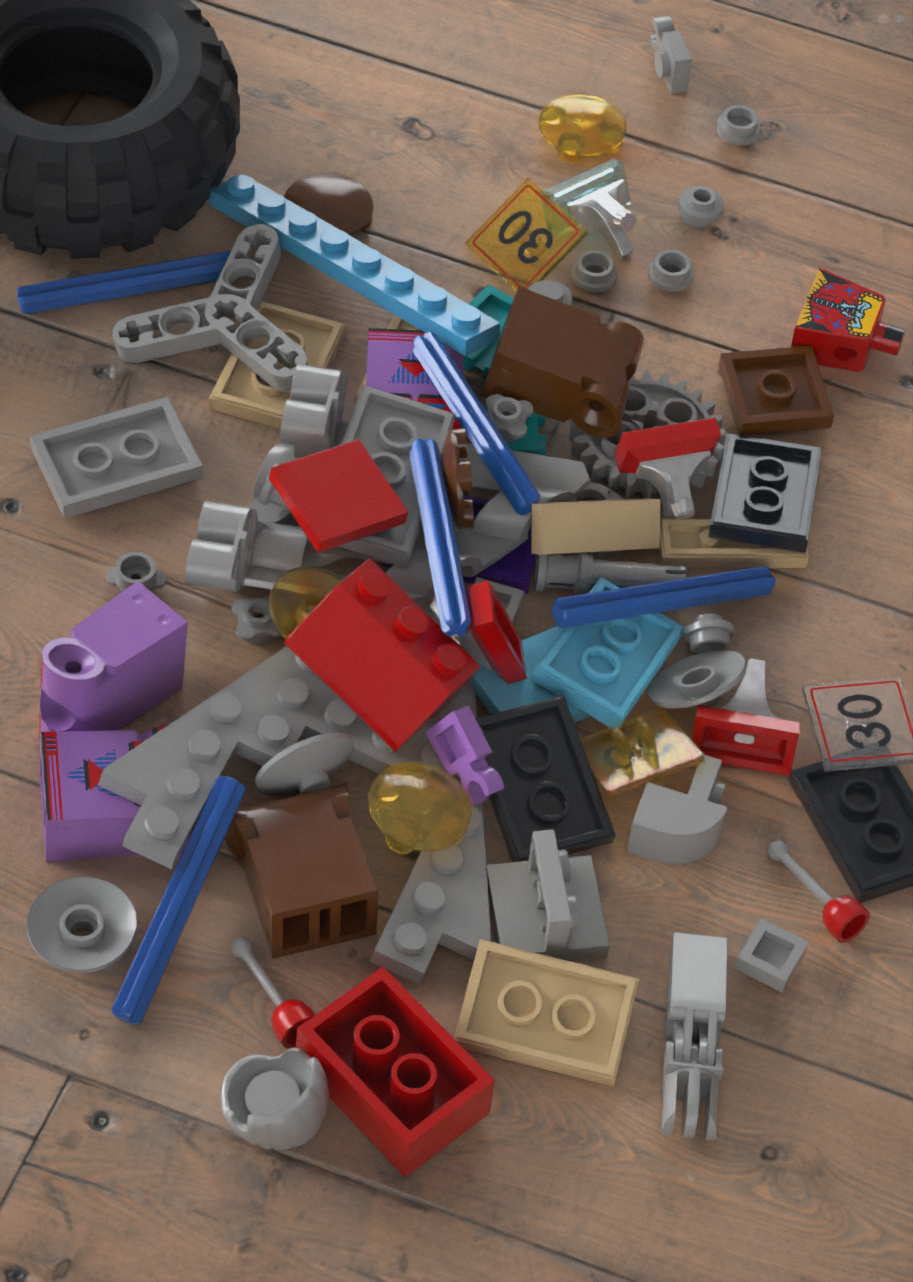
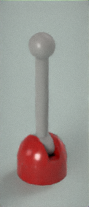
(842, 915)
(287, 1014)

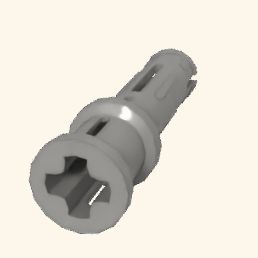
(583, 572)

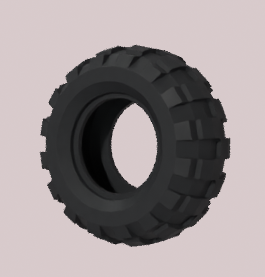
(124, 175)

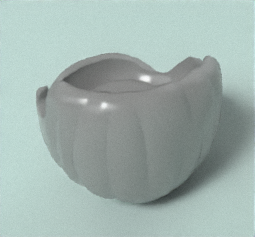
(275, 1099)

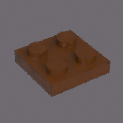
(776, 390)

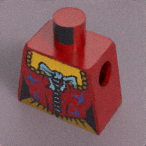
(844, 323)

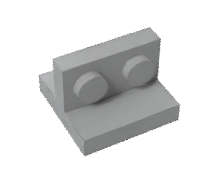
(548, 903)

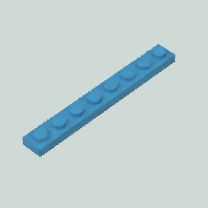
(357, 265)

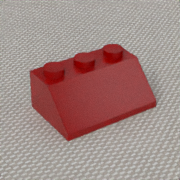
(382, 654)

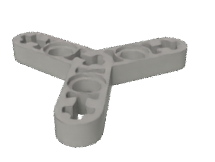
(206, 316)

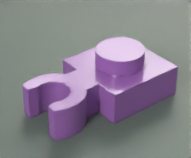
(463, 751)

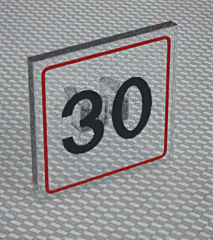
(861, 722)

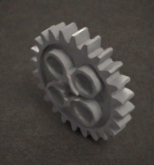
(648, 406)

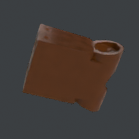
(565, 363)
(305, 870)

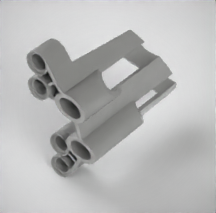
(265, 541)

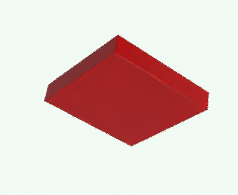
(338, 495)

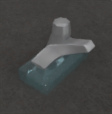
(598, 201)

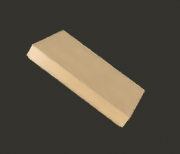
(246, 394)
(546, 1012)

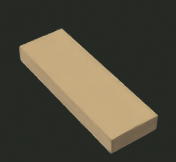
(595, 526)
(688, 545)

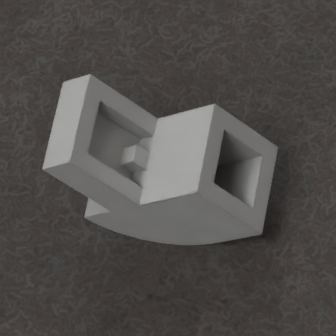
(678, 825)

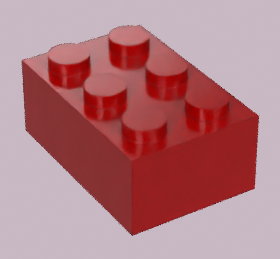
(396, 1071)

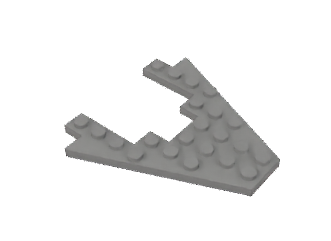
(259, 718)

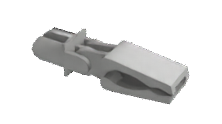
(694, 1015)

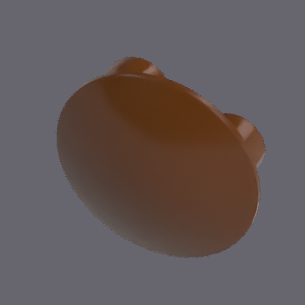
(334, 199)
(458, 478)

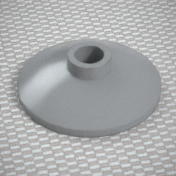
(697, 679)
(305, 765)
(77, 906)

